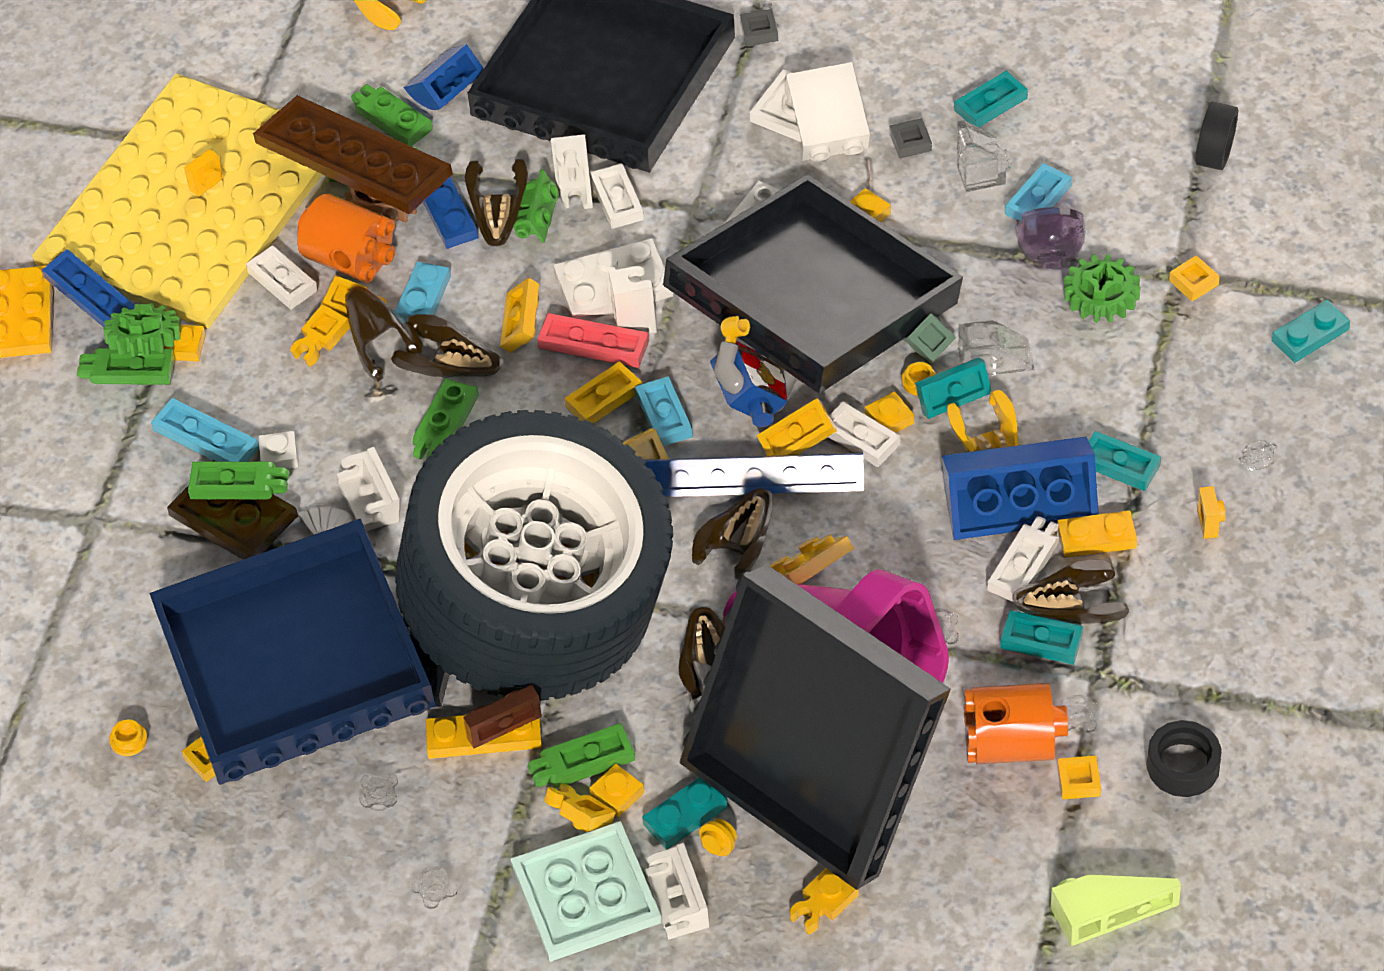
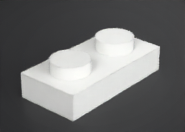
(616, 196)
(281, 277)
(863, 434)

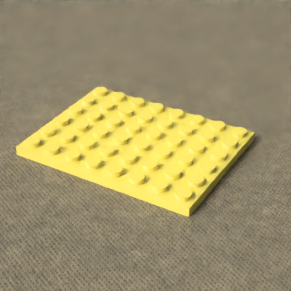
(159, 238)

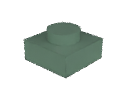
(930, 338)

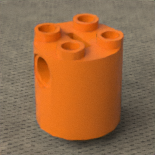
(345, 237)
(1012, 723)

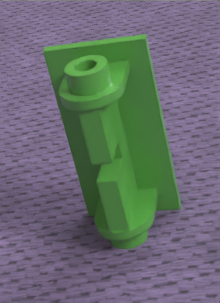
(537, 207)

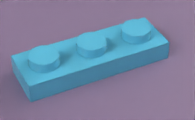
(203, 433)

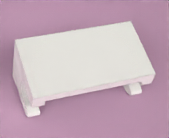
(572, 169)
(632, 300)
(369, 490)
(676, 892)

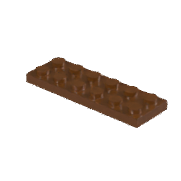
(353, 154)

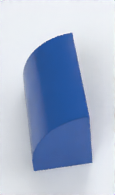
(445, 78)

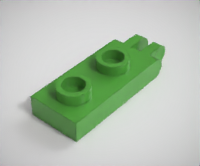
(391, 114)
(111, 368)
(444, 416)
(236, 480)
(582, 757)

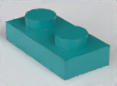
(991, 99)
(1310, 331)
(955, 385)
(1124, 461)
(1041, 637)
(684, 812)

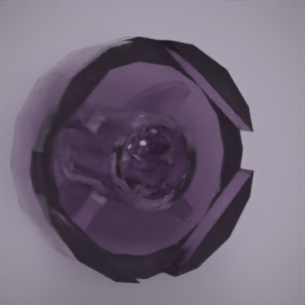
(1050, 236)

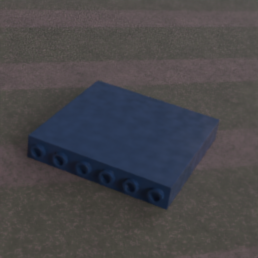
(291, 651)

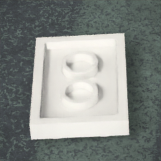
(587, 284)

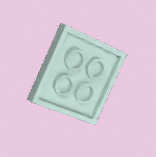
(585, 891)

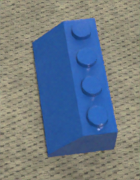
(1013, 485)

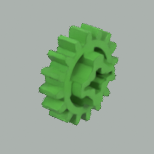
(1102, 288)
(142, 330)

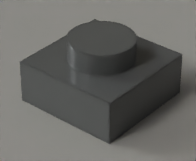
(759, 27)
(910, 138)

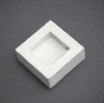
(279, 449)

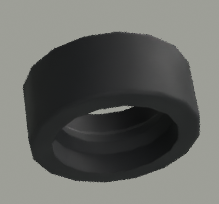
(1216, 135)
(1187, 734)

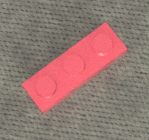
(593, 340)

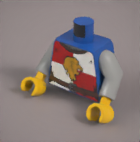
(748, 378)

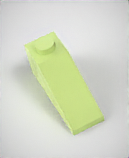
(1107, 902)

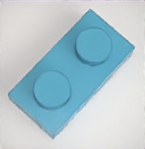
(1039, 191)
(423, 290)
(664, 410)

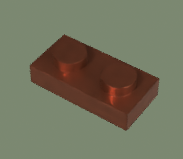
(502, 716)

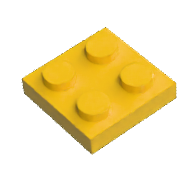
(813, 557)

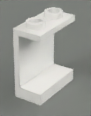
(828, 111)

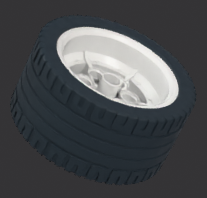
(475, 612)

